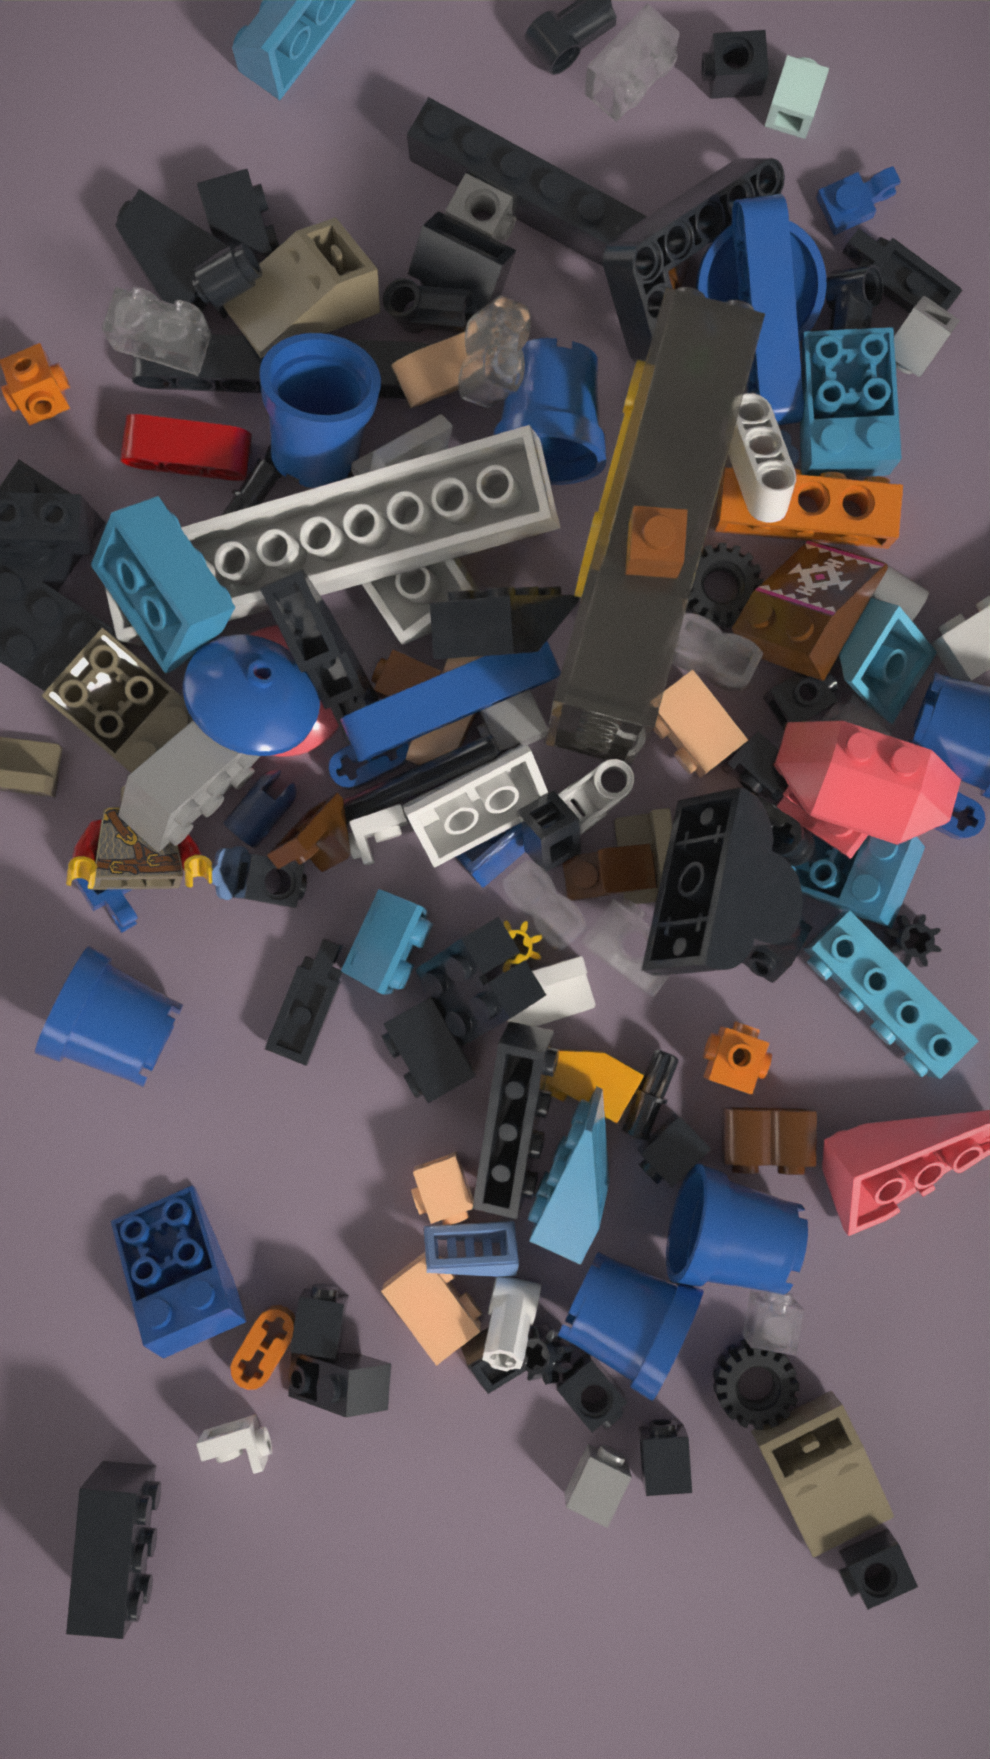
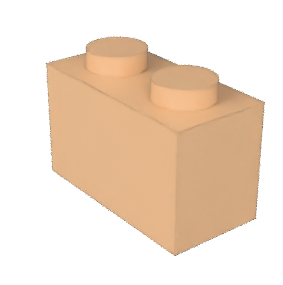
(697, 725)
(433, 1309)

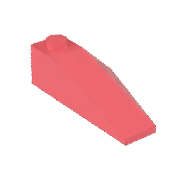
(888, 1161)

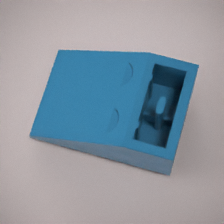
(849, 403)
(868, 883)
(386, 943)
(576, 1187)

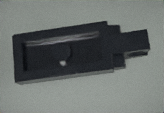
(903, 272)
(306, 1005)

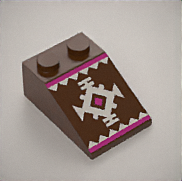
(810, 607)

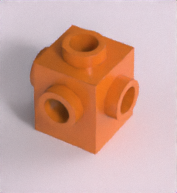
(34, 384)
(751, 1066)

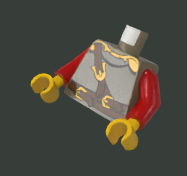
(118, 858)

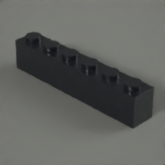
(540, 191)

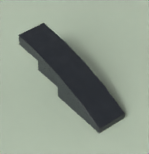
(319, 645)

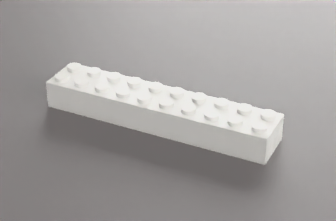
(378, 522)

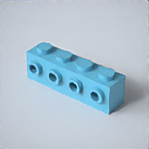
(889, 995)

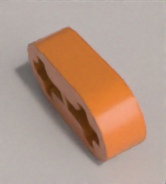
(272, 1352)

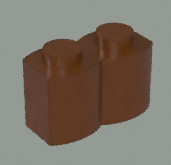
(768, 1138)

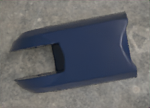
(259, 811)

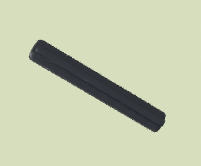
(421, 777)

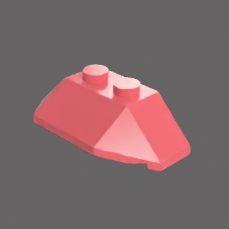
(866, 779)

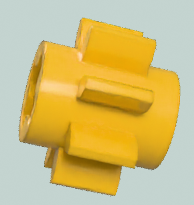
(527, 942)

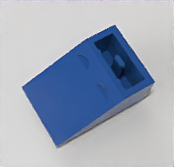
(176, 1274)

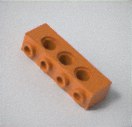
(875, 495)

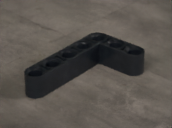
(642, 255)

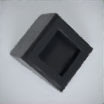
(486, 1375)

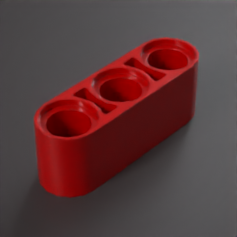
(185, 447)

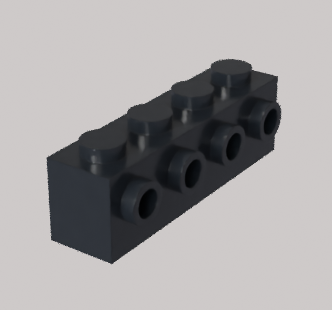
(513, 1119)

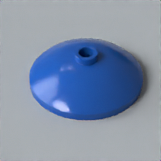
(719, 277)
(247, 711)

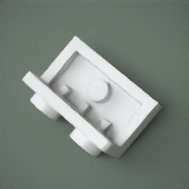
(418, 442)

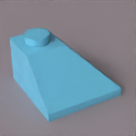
(885, 658)

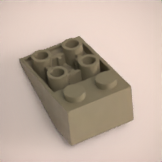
(308, 286)
(118, 701)
(823, 1473)

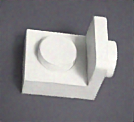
(381, 825)
(229, 1439)

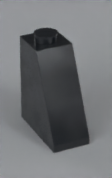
(165, 247)

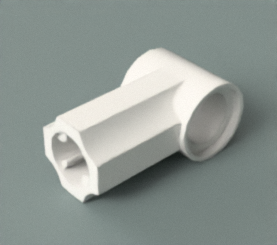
(512, 1313)

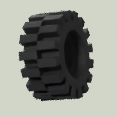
(736, 564)
(755, 1411)

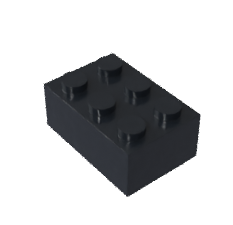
(112, 1549)

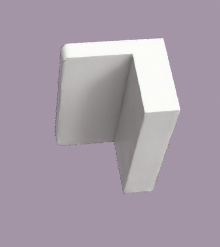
(566, 993)

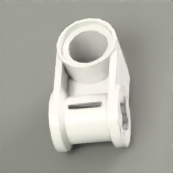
(591, 795)

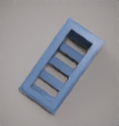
(487, 1233)

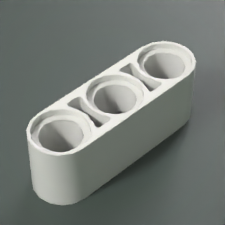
(761, 460)

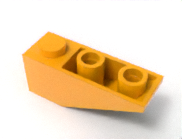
(583, 1070)

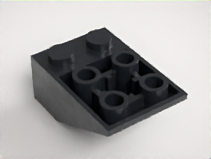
(497, 620)

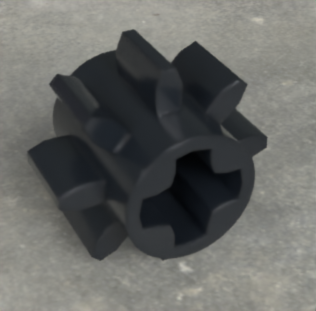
(921, 947)
(547, 1355)

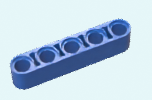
(767, 284)
(446, 700)

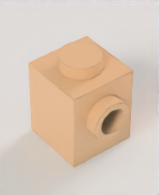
(442, 1190)

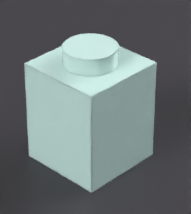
(796, 96)

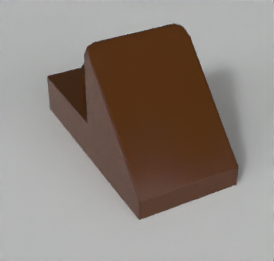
(316, 836)
(610, 872)

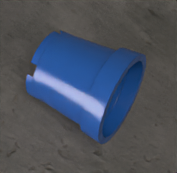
(318, 405)
(561, 407)
(957, 728)
(107, 1020)
(733, 1235)
(631, 1321)

